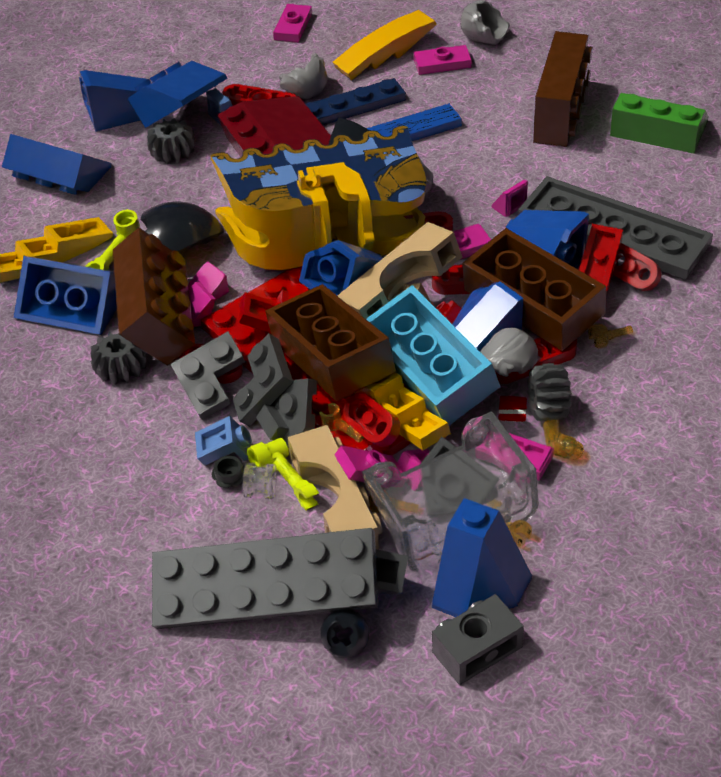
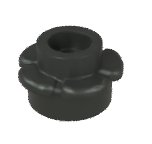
(228, 465)

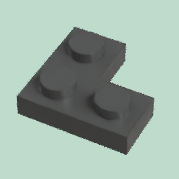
(200, 371)
(269, 379)

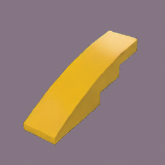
(391, 39)
(58, 244)
(415, 420)

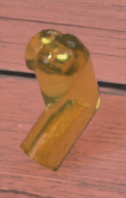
(563, 445)

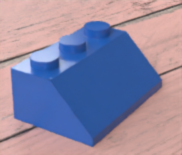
(172, 90)
(53, 165)
(65, 295)

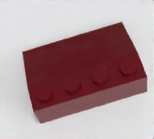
(271, 122)

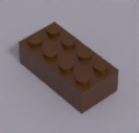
(562, 89)
(556, 296)
(153, 297)
(331, 342)

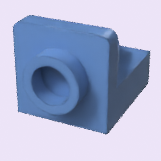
(221, 440)

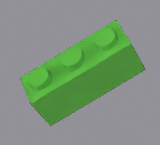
(658, 122)

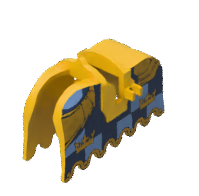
(321, 193)

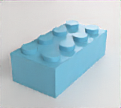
(434, 356)

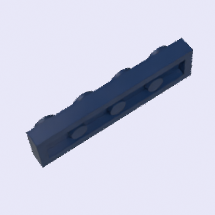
(357, 101)

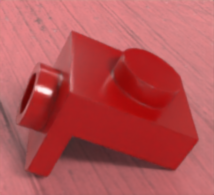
(253, 309)

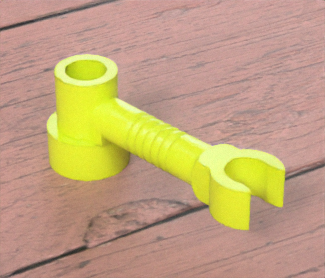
(125, 224)
(276, 453)

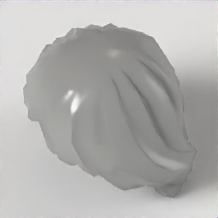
(483, 23)
(308, 81)
(511, 351)

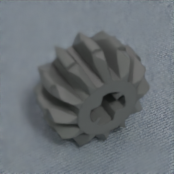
(170, 140)
(116, 358)
(549, 392)

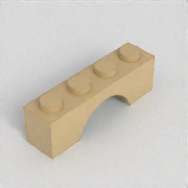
(423, 254)
(315, 461)

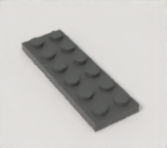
(665, 241)
(264, 579)

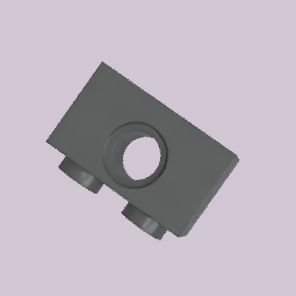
(465, 656)

